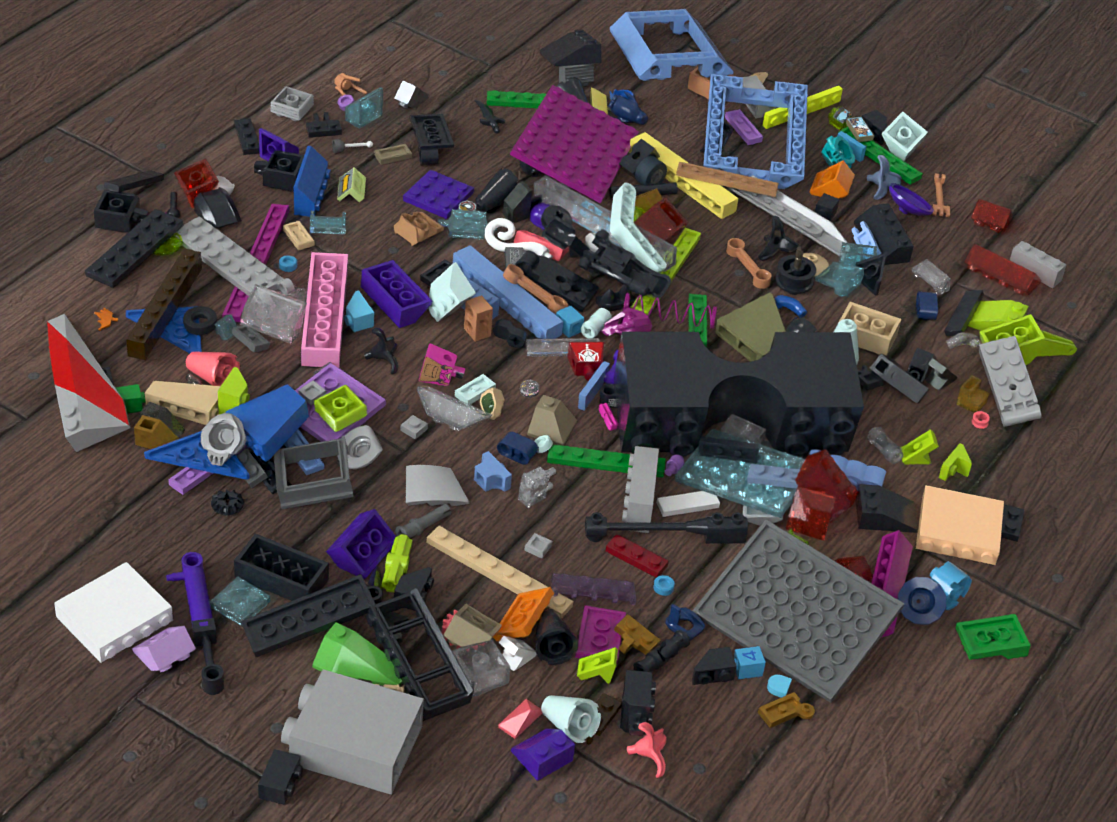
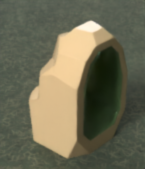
(492, 402)

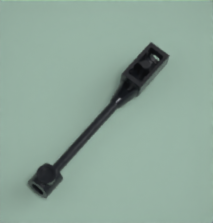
(715, 528)

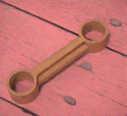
(516, 276)
(761, 277)

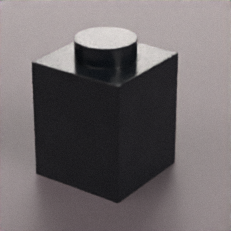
(827, 206)

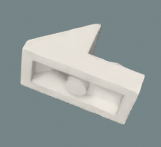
(516, 652)

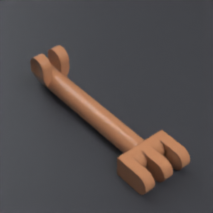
(939, 195)

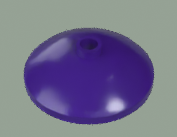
(909, 201)

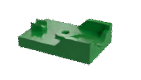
(1005, 630)

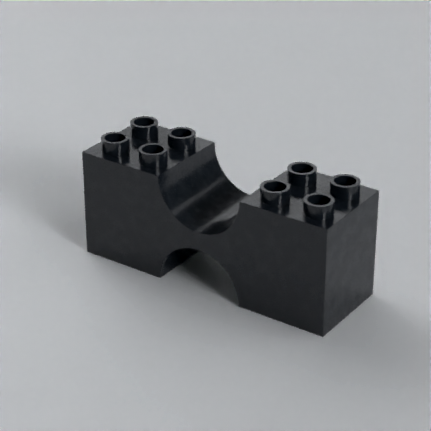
(676, 389)

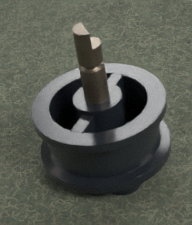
(795, 273)

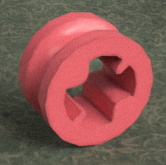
(983, 416)

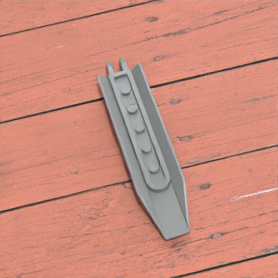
(797, 217)

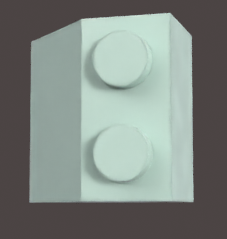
(903, 136)

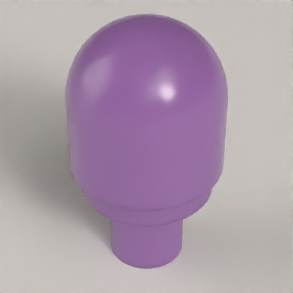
(674, 464)

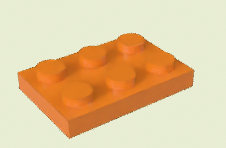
(524, 613)

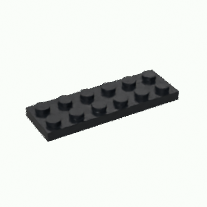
(134, 248)
(307, 615)

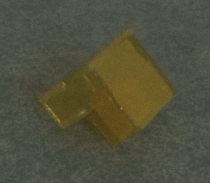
(971, 396)

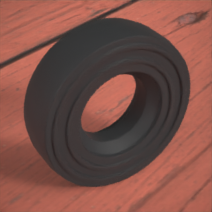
(200, 328)

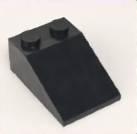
(884, 510)

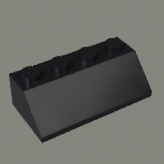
(887, 233)

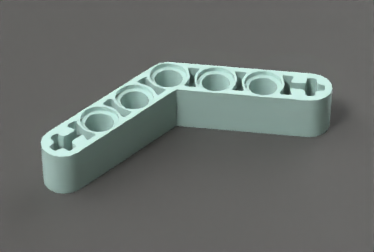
(628, 234)

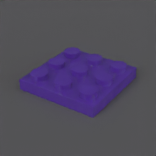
(438, 194)

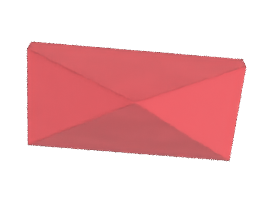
(520, 718)

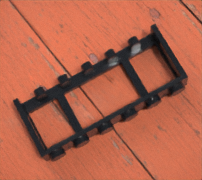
(402, 668)

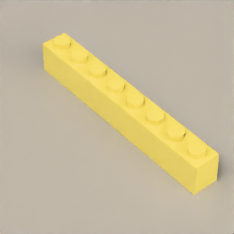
(709, 195)

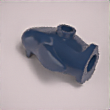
(627, 109)

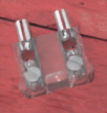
(535, 486)

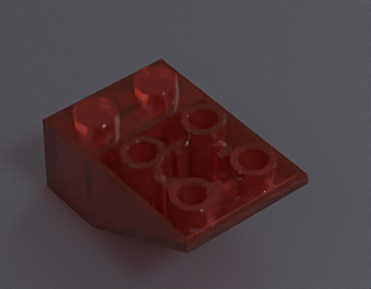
(662, 220)

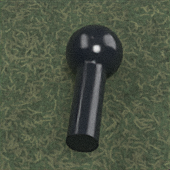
(173, 205)

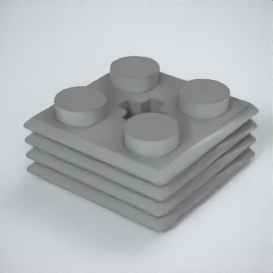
(292, 103)

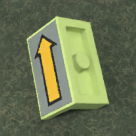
(352, 183)

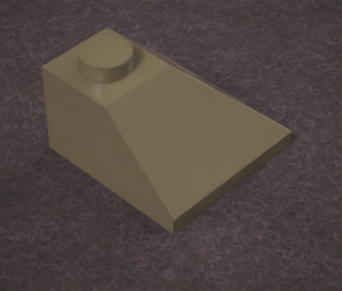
(552, 419)
(470, 627)

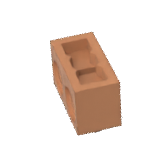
(478, 318)

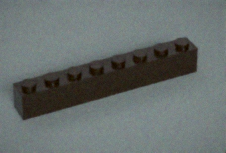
(164, 304)

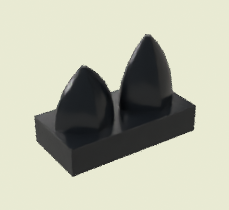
(615, 301)

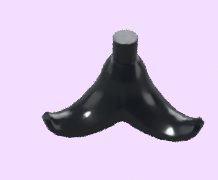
(777, 241)
(384, 349)

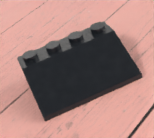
(573, 49)

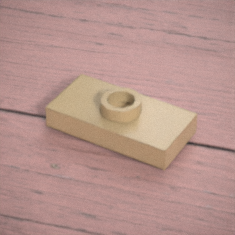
(298, 235)

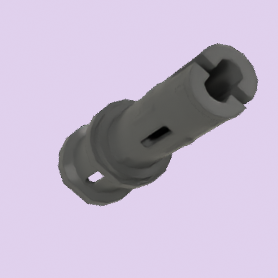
(417, 526)

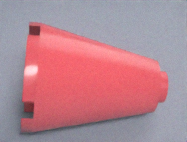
(212, 366)

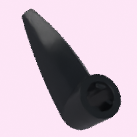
(375, 585)

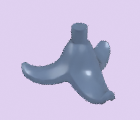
(884, 177)

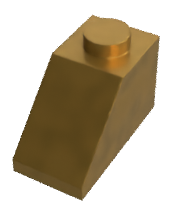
(648, 199)

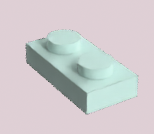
(472, 391)

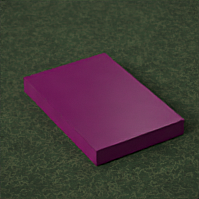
(598, 631)

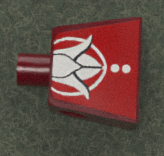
(585, 357)

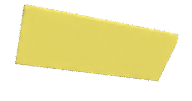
(598, 100)

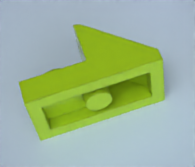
(917, 450)
(956, 462)
(598, 664)

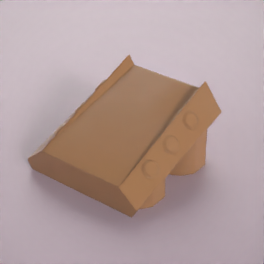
(416, 227)

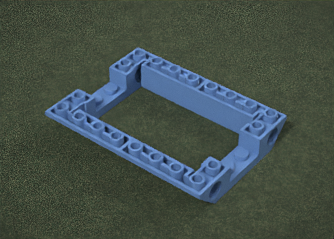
(628, 33)
(785, 95)

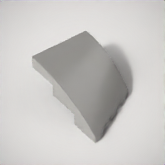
(433, 486)

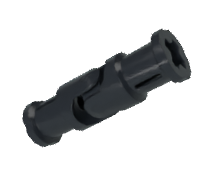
(661, 654)

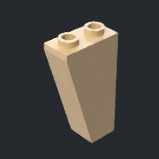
(185, 400)

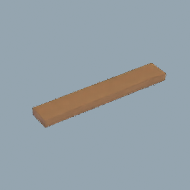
(727, 179)

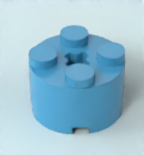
(952, 581)

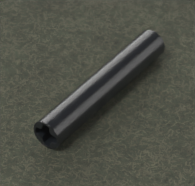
(663, 188)

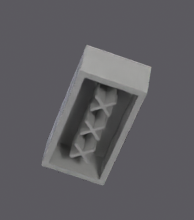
(642, 485)

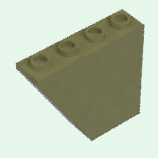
(751, 327)

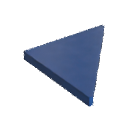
(175, 330)
(190, 453)

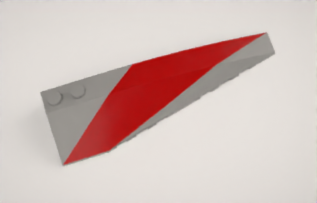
(86, 397)

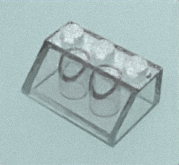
(273, 314)

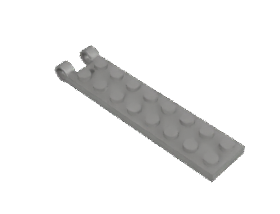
(230, 259)

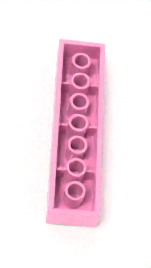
(324, 310)

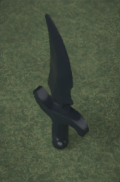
(490, 118)

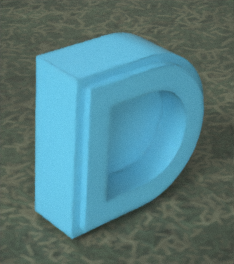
(779, 685)

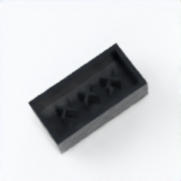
(280, 568)

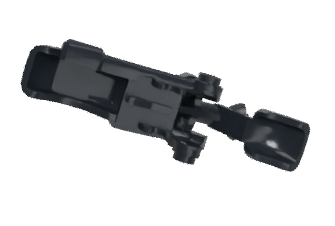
(607, 259)

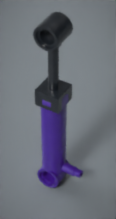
(201, 617)

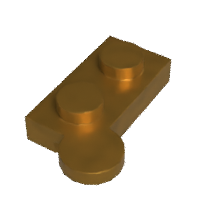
(785, 709)

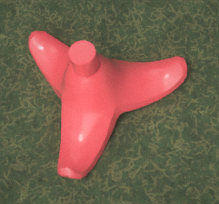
(651, 746)

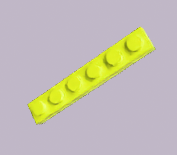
(814, 103)

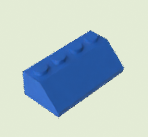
(310, 183)

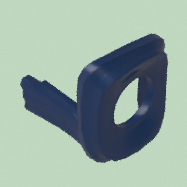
(682, 613)

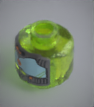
(838, 117)

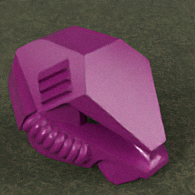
(631, 321)

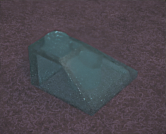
(365, 109)

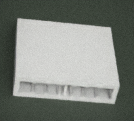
(113, 612)

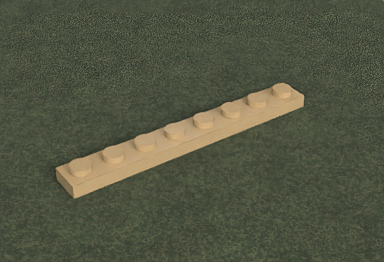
(492, 567)

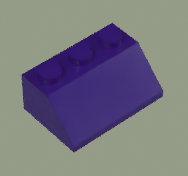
(362, 544)

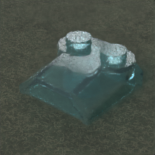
(841, 277)

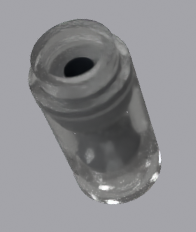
(890, 450)

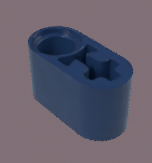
(926, 305)
(517, 448)

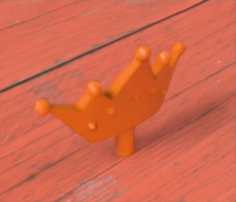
(106, 318)

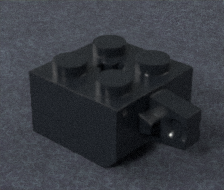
(280, 170)
(118, 211)
(637, 701)

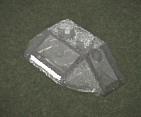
(449, 409)

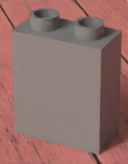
(354, 730)

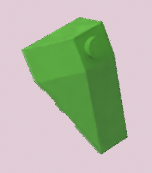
(353, 656)

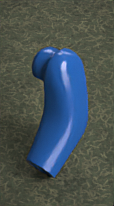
(790, 303)

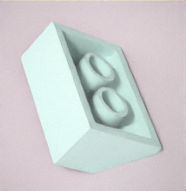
(449, 292)

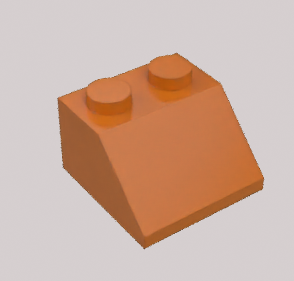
(833, 181)

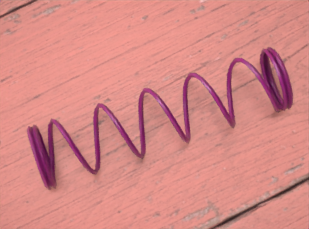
(712, 317)

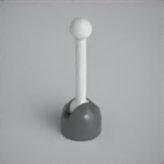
(339, 146)

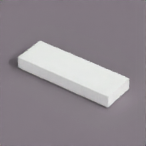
(687, 503)

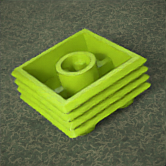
(340, 408)

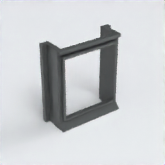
(314, 491)

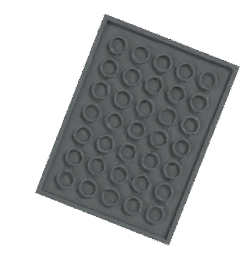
(800, 610)

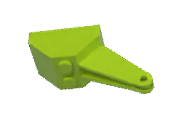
(1030, 339)

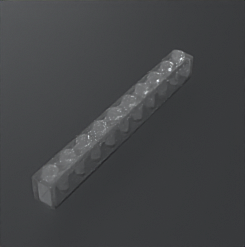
(593, 216)

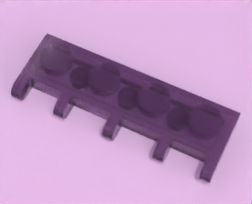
(593, 587)

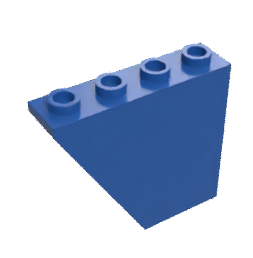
(271, 419)

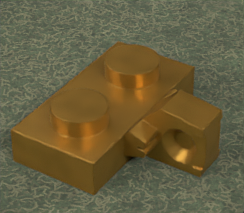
(635, 636)

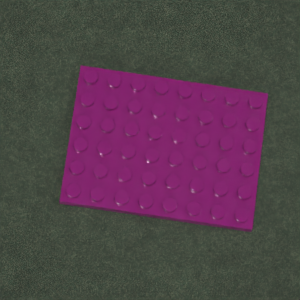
(574, 143)

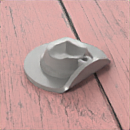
(362, 447)

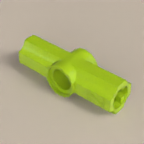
(397, 562)

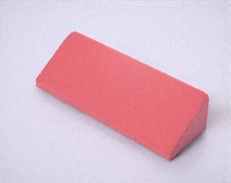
(526, 236)

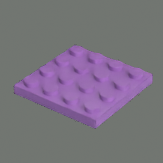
(331, 379)

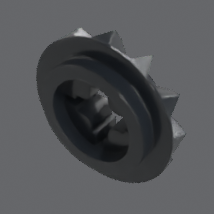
(235, 502)

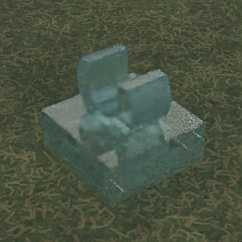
(225, 326)

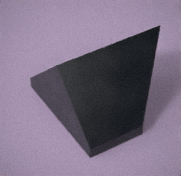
(873, 272)

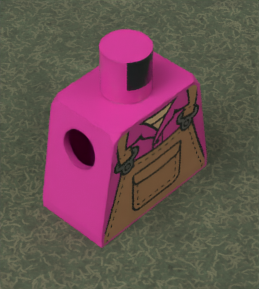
(440, 366)

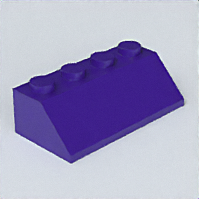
(395, 293)

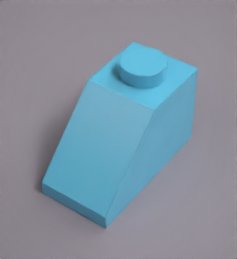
(359, 313)

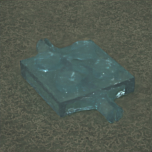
(466, 224)

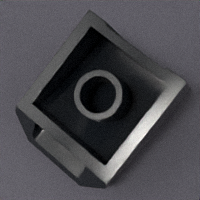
(216, 208)

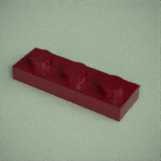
(636, 556)

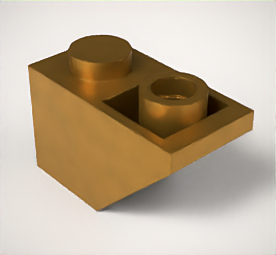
(152, 433)

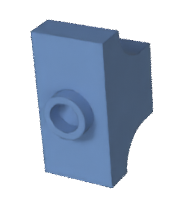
(492, 474)

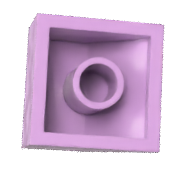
(165, 648)

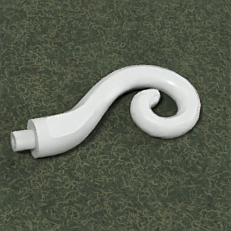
(538, 248)

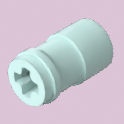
(596, 323)

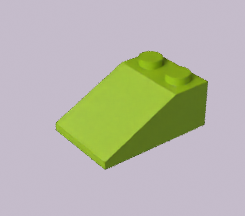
(996, 312)

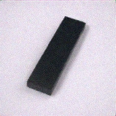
(134, 181)
(964, 312)

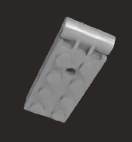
(1006, 372)

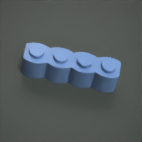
(859, 472)

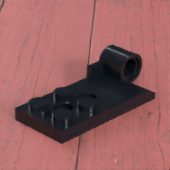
(431, 133)
(546, 272)

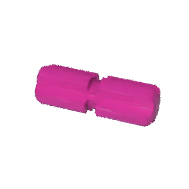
(608, 417)

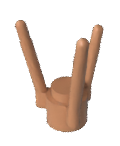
(343, 82)

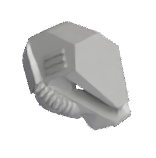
(223, 438)

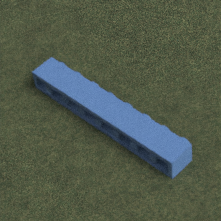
(512, 297)

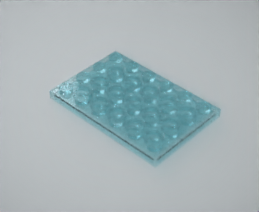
(729, 477)

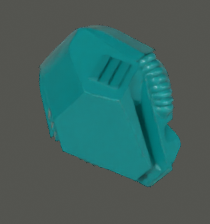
(838, 150)

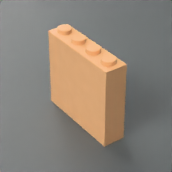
(960, 525)

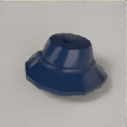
(931, 600)

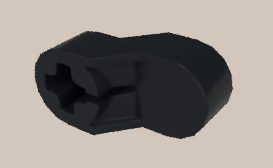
(505, 330)

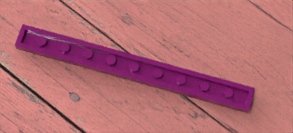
(261, 250)

